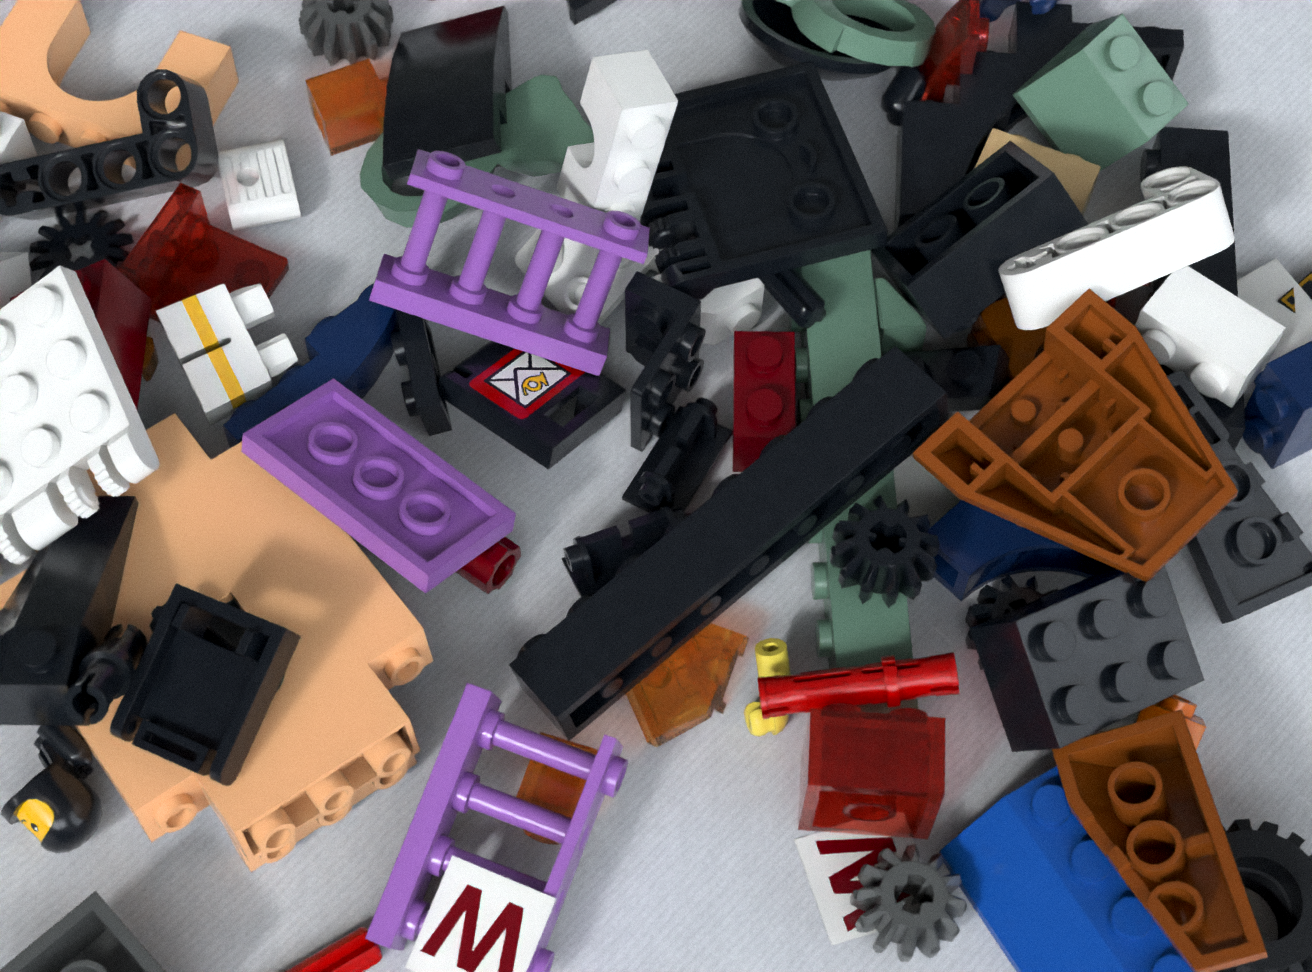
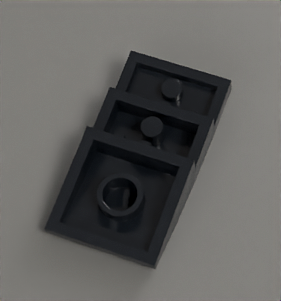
(448, 90)

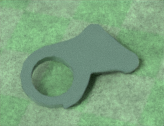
(830, 28)
(533, 143)

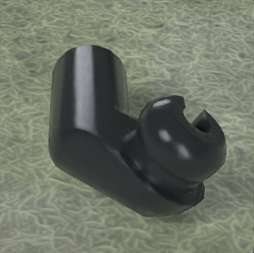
(906, 85)

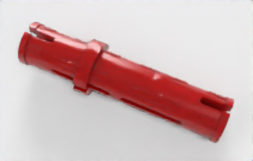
(859, 685)

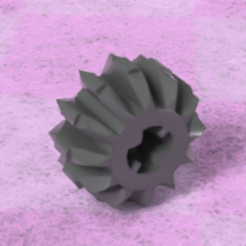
(346, 28)
(933, 918)

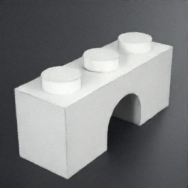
(630, 122)

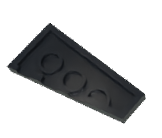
(1249, 548)

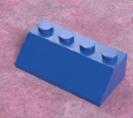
(1052, 889)

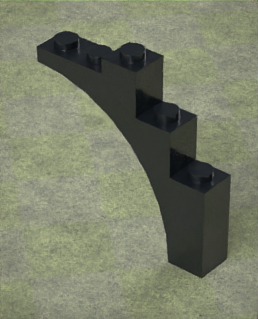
(945, 140)

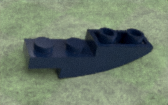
(343, 347)

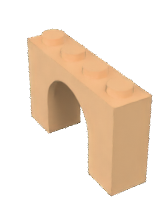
(40, 45)

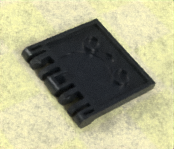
(758, 183)

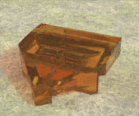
(687, 685)

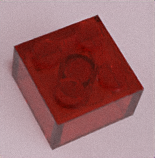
(872, 772)

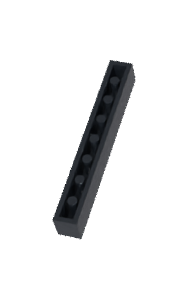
(730, 542)

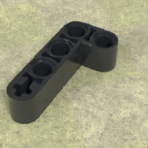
(103, 162)

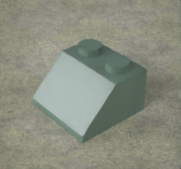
(1101, 94)

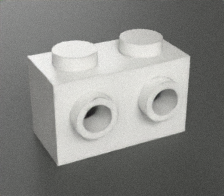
(1208, 334)

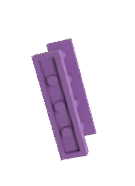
(486, 313)
(455, 788)

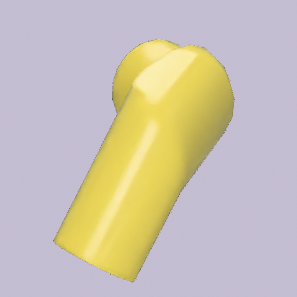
(771, 661)

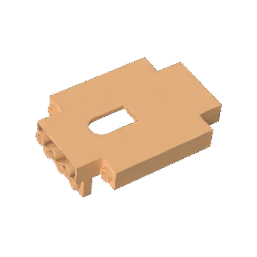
(332, 722)

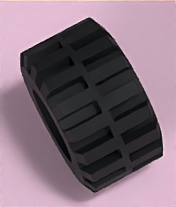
(1283, 878)

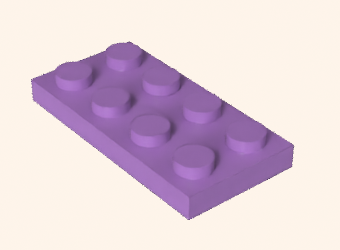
(378, 484)

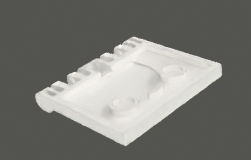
(60, 416)

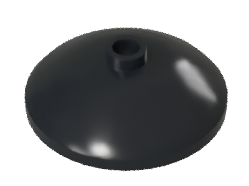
(776, 32)

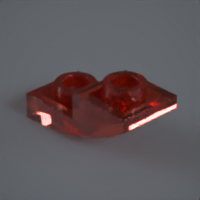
(954, 47)

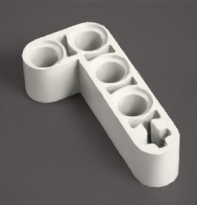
(1170, 229)

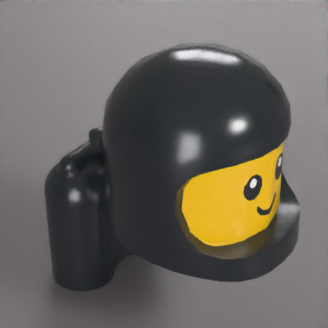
(57, 801)

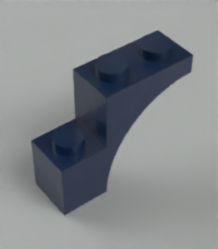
(985, 547)

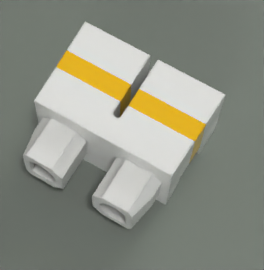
(218, 351)

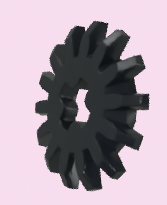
(104, 243)

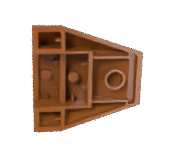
(1088, 448)

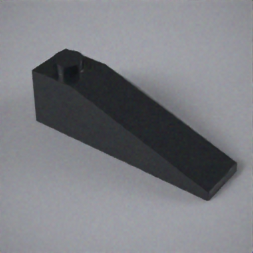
(61, 614)

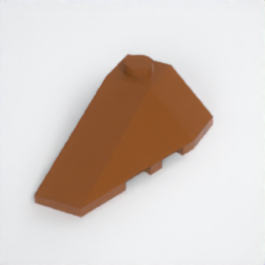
(1159, 827)

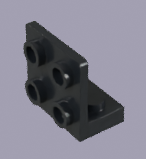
(666, 339)

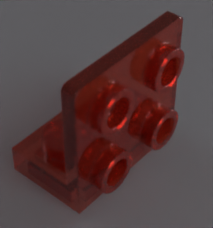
(188, 255)

